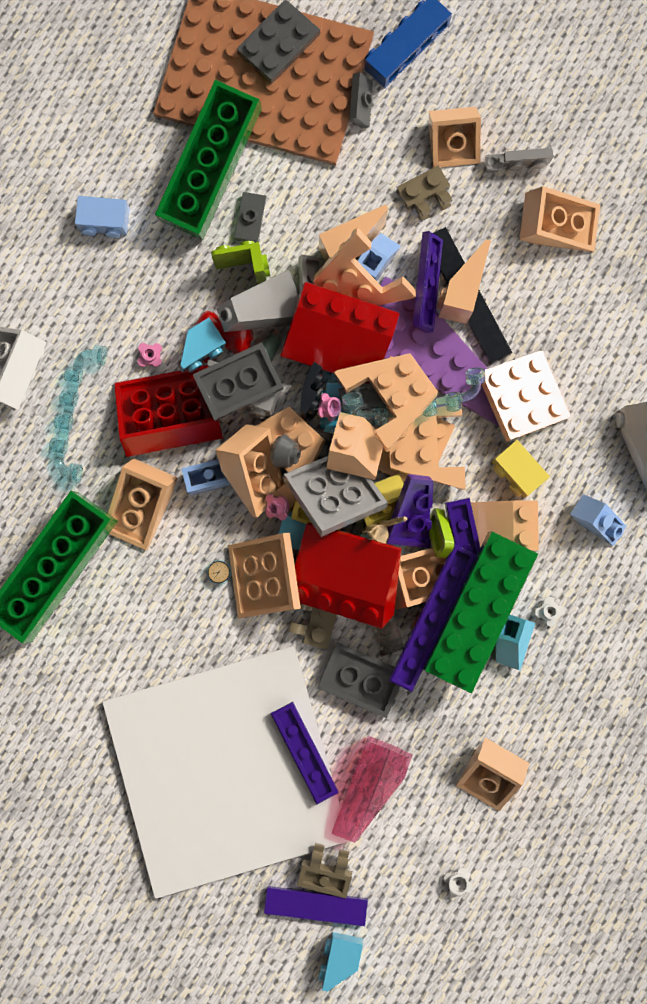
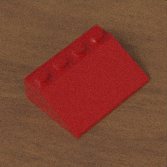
(337, 330)
(163, 413)
(348, 575)

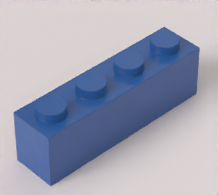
(407, 41)

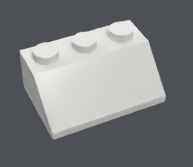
(17, 364)

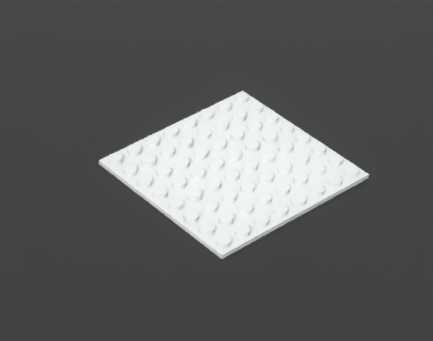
(215, 775)

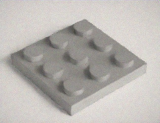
(333, 497)

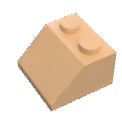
(455, 136)
(354, 447)
(493, 774)

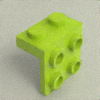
(245, 253)

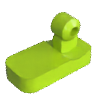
(441, 534)

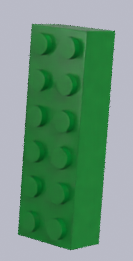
(209, 159)
(52, 565)
(480, 611)

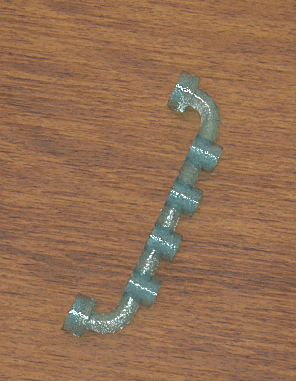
(70, 399)
(453, 400)

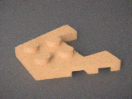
(347, 276)
(400, 386)
(309, 442)
(418, 451)

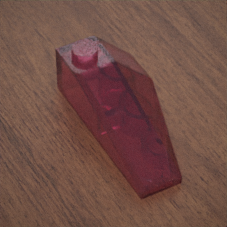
(373, 782)

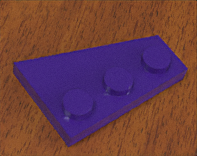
(415, 504)

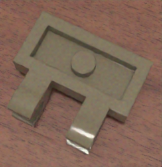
(423, 188)
(318, 629)
(325, 877)

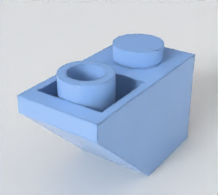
(379, 256)
(598, 519)

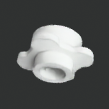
(542, 612)
(454, 889)

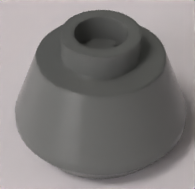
(284, 452)

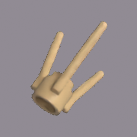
(380, 532)

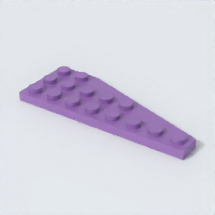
(439, 354)

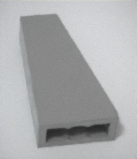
(261, 306)

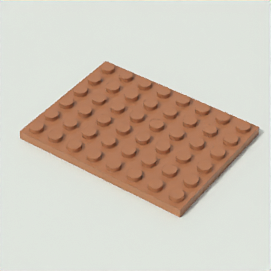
(300, 111)

